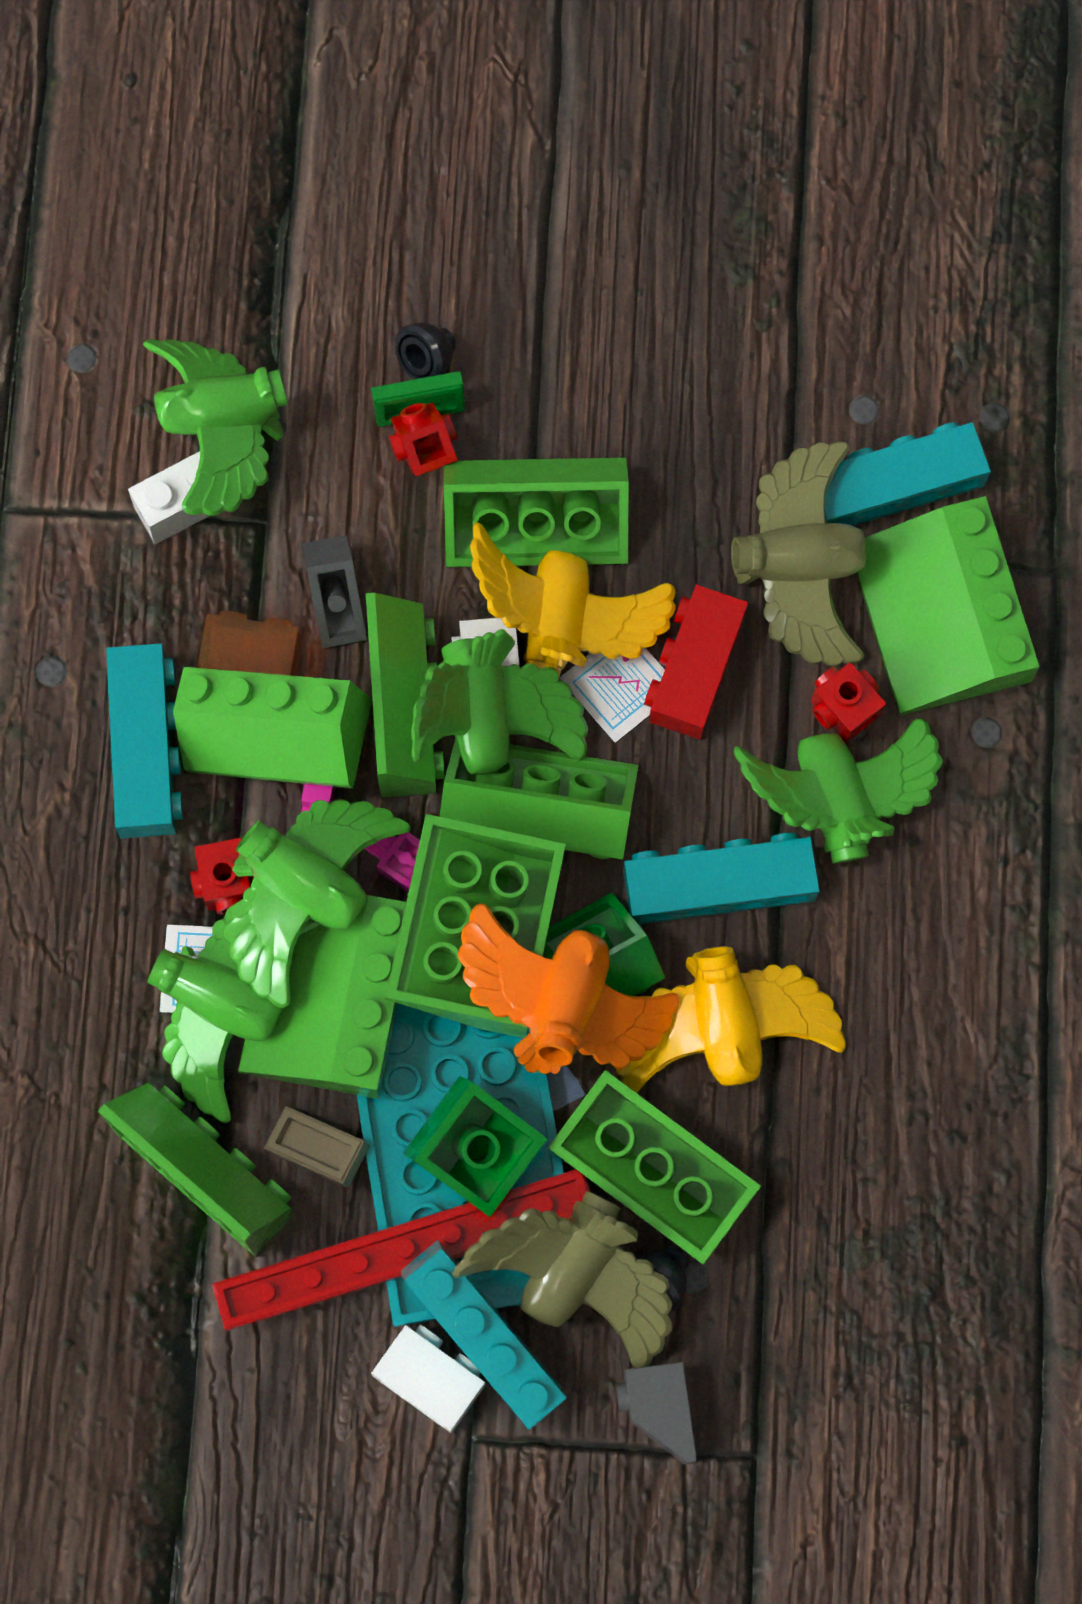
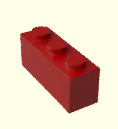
(695, 661)

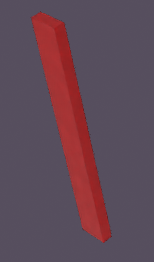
(380, 1255)

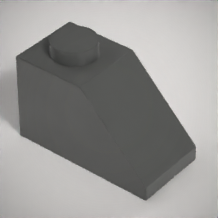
(334, 591)
(660, 1407)

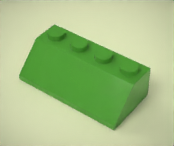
(538, 508)
(398, 669)
(270, 726)
(547, 798)
(654, 1167)

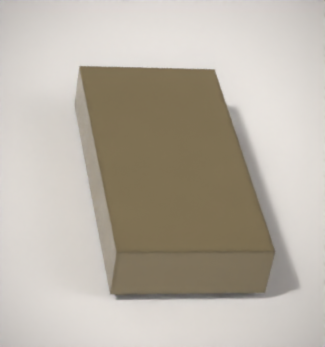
(317, 1147)

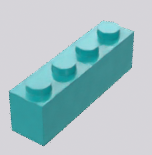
(907, 474)
(142, 741)
(720, 880)
(483, 1335)

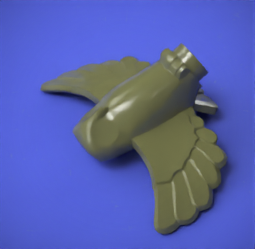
(801, 555)
(579, 1264)

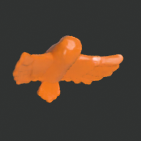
(559, 997)

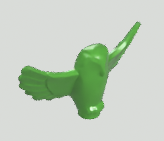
(227, 415)
(487, 702)
(848, 795)
(299, 881)
(207, 1014)

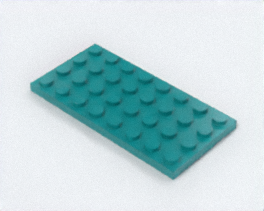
(421, 1067)

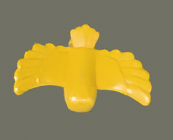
(562, 612)
(732, 1012)

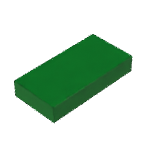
(443, 390)

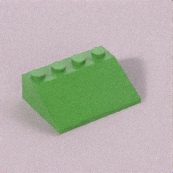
(945, 608)
(453, 873)
(337, 1014)
(199, 1166)

